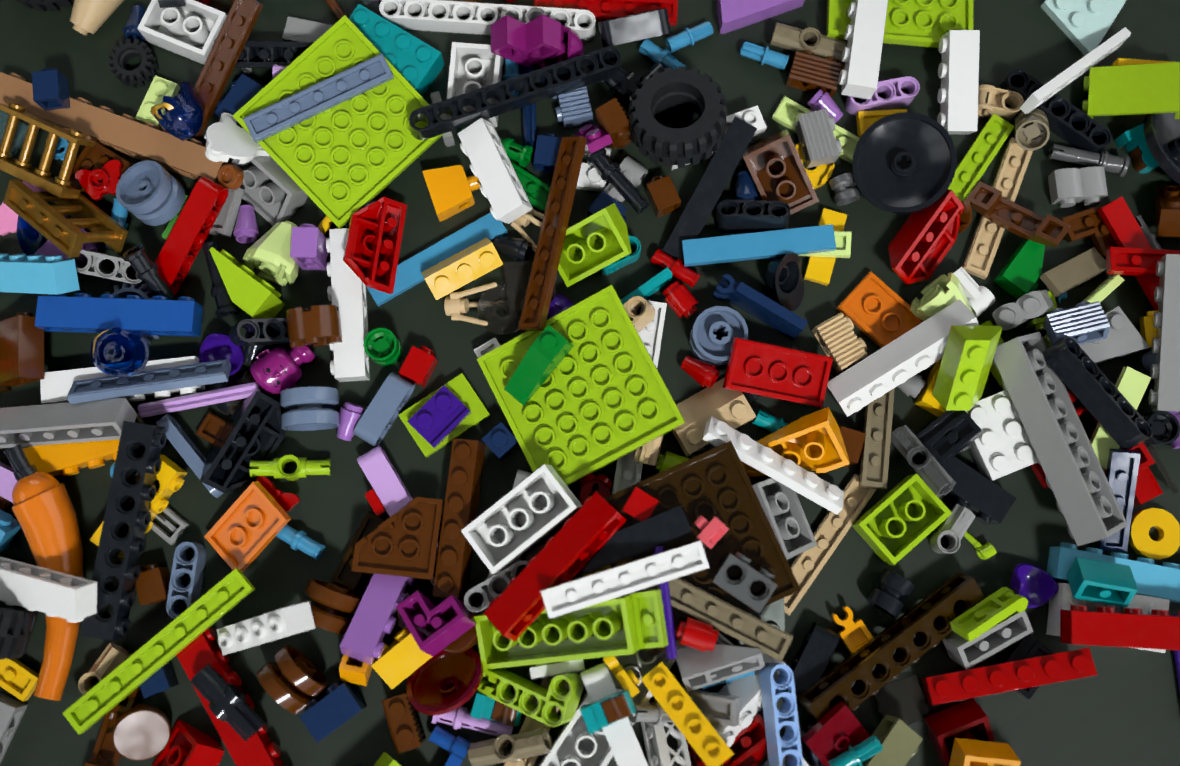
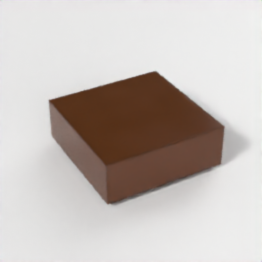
(211, 428)

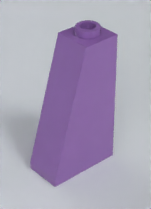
(741, 13)

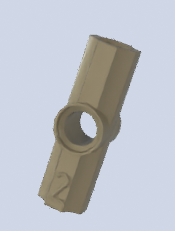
(793, 39)
(524, 746)

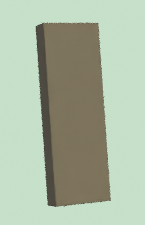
(1074, 272)

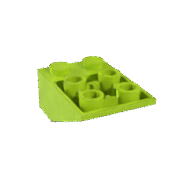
(246, 288)

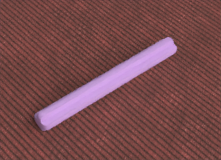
(197, 400)

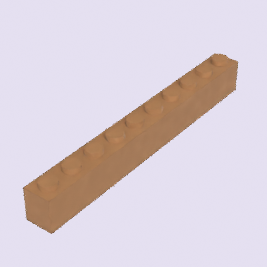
(117, 132)

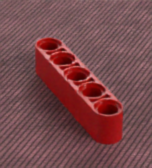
(190, 232)

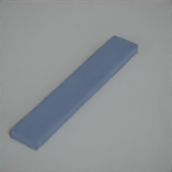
(318, 98)
(150, 381)

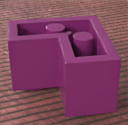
(526, 42)
(435, 626)

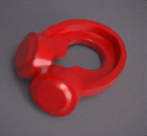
(586, 486)

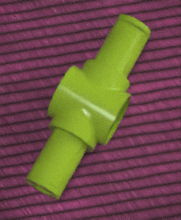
(276, 467)

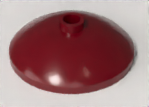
(445, 682)

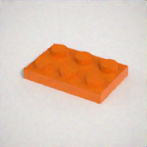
(247, 527)

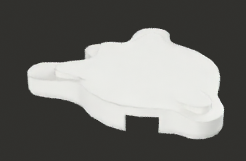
(230, 141)

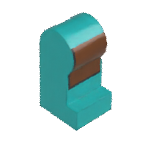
(1138, 149)
(494, 710)
(607, 710)

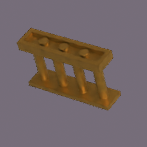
(40, 176)
(62, 231)

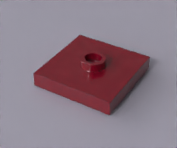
(835, 734)

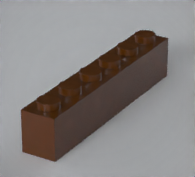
(459, 511)

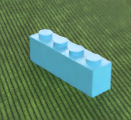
(37, 274)

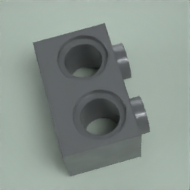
(741, 587)

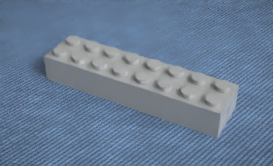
(1058, 440)

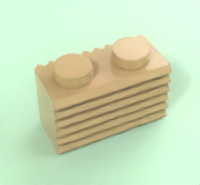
(840, 342)

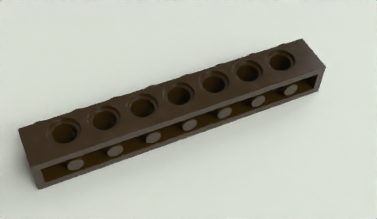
(879, 650)

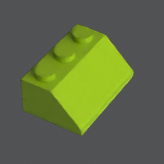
(593, 245)
(965, 366)

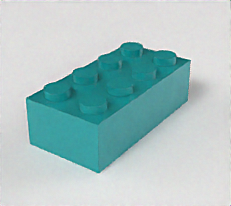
(408, 55)

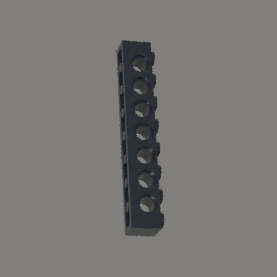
(113, 538)

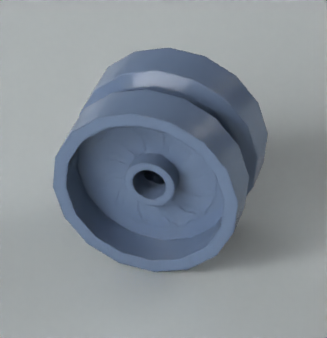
(150, 193)
(719, 321)
(309, 408)

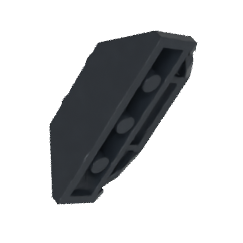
(249, 435)

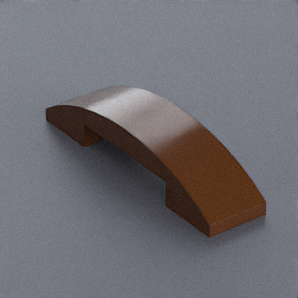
(1016, 218)
(104, 750)

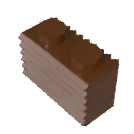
(814, 73)
(615, 122)
(403, 722)

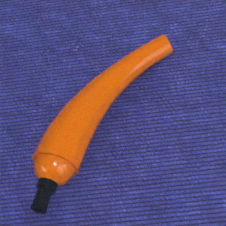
(56, 544)

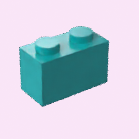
(1101, 582)

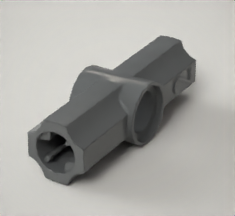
(931, 470)

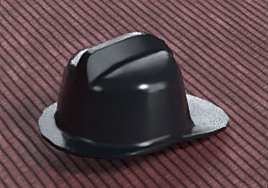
(786, 279)

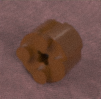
(314, 326)

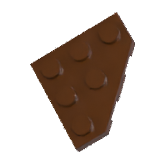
(403, 543)

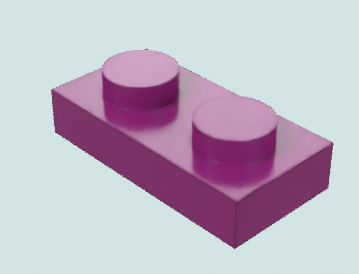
(596, 137)

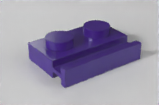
(439, 416)

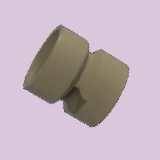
(1031, 129)

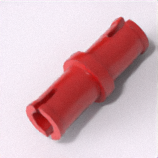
(676, 267)

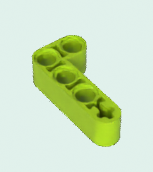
(526, 690)

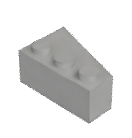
(1121, 340)

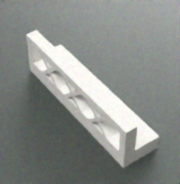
(656, 744)

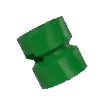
(383, 347)

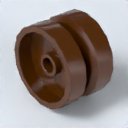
(329, 606)
(291, 679)

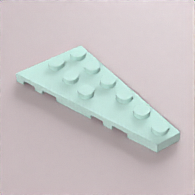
(1083, 20)

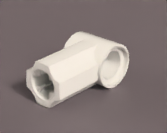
(978, 296)

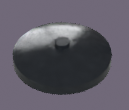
(1163, 141)
(904, 163)

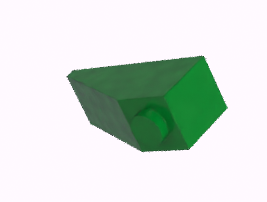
(1022, 269)
(538, 364)

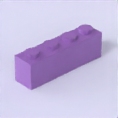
(374, 617)

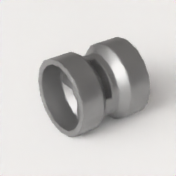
(844, 189)

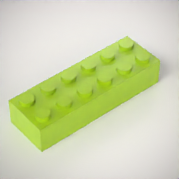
(582, 634)

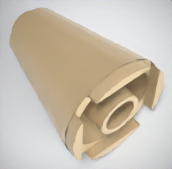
(91, 14)

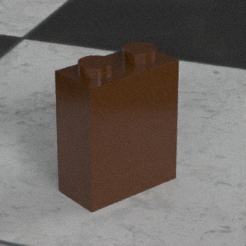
(21, 350)

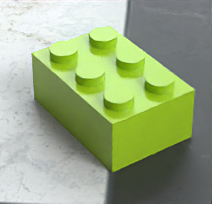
(901, 519)

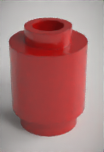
(680, 300)
(697, 634)

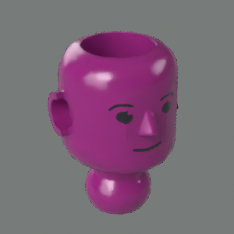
(280, 368)

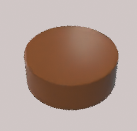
(230, 176)

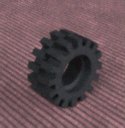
(126, 52)

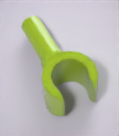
(983, 551)

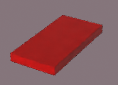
(777, 372)

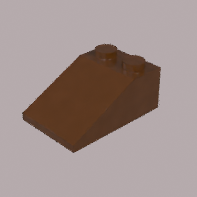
(780, 172)

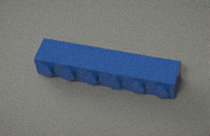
(131, 314)

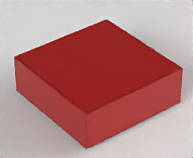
(375, 503)
(640, 504)

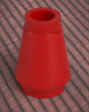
(700, 371)

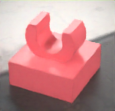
(711, 531)

